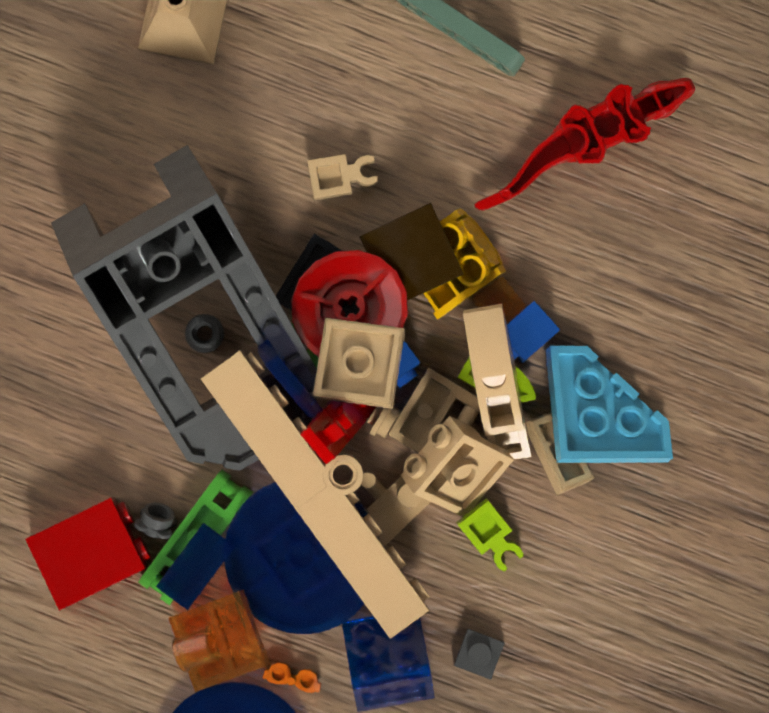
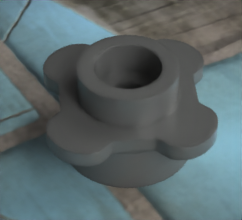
(156, 520)

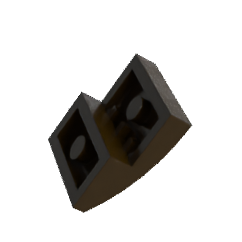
(416, 250)

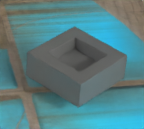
(479, 654)

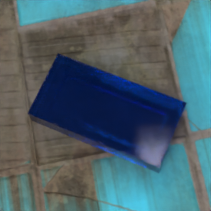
(288, 378)
(195, 566)

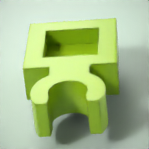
(487, 530)

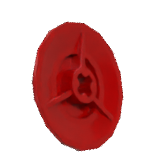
(341, 281)

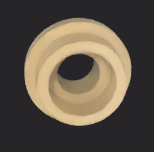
(383, 420)

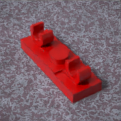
(335, 427)

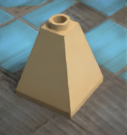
(183, 28)

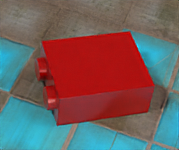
(88, 552)

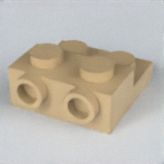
(455, 467)

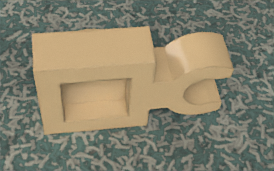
(333, 177)

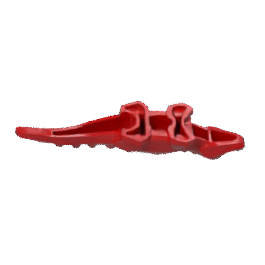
(587, 133)

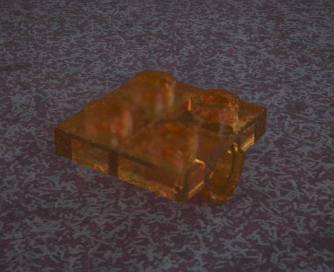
(218, 641)

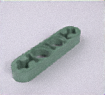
(467, 34)

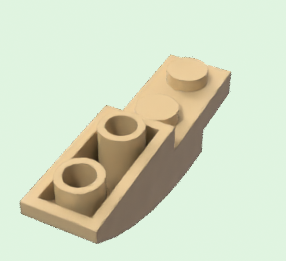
(496, 379)

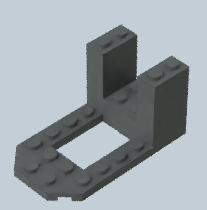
(160, 262)

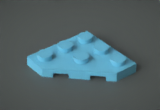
(600, 414)

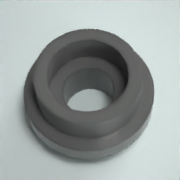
(196, 324)

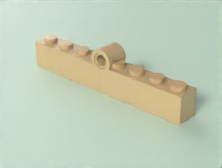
(316, 494)

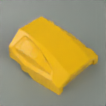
(476, 258)

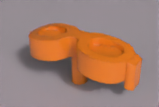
(281, 673)

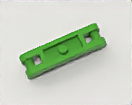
(205, 512)

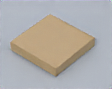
(359, 363)

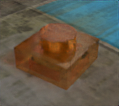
(500, 293)

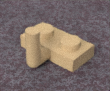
(393, 506)

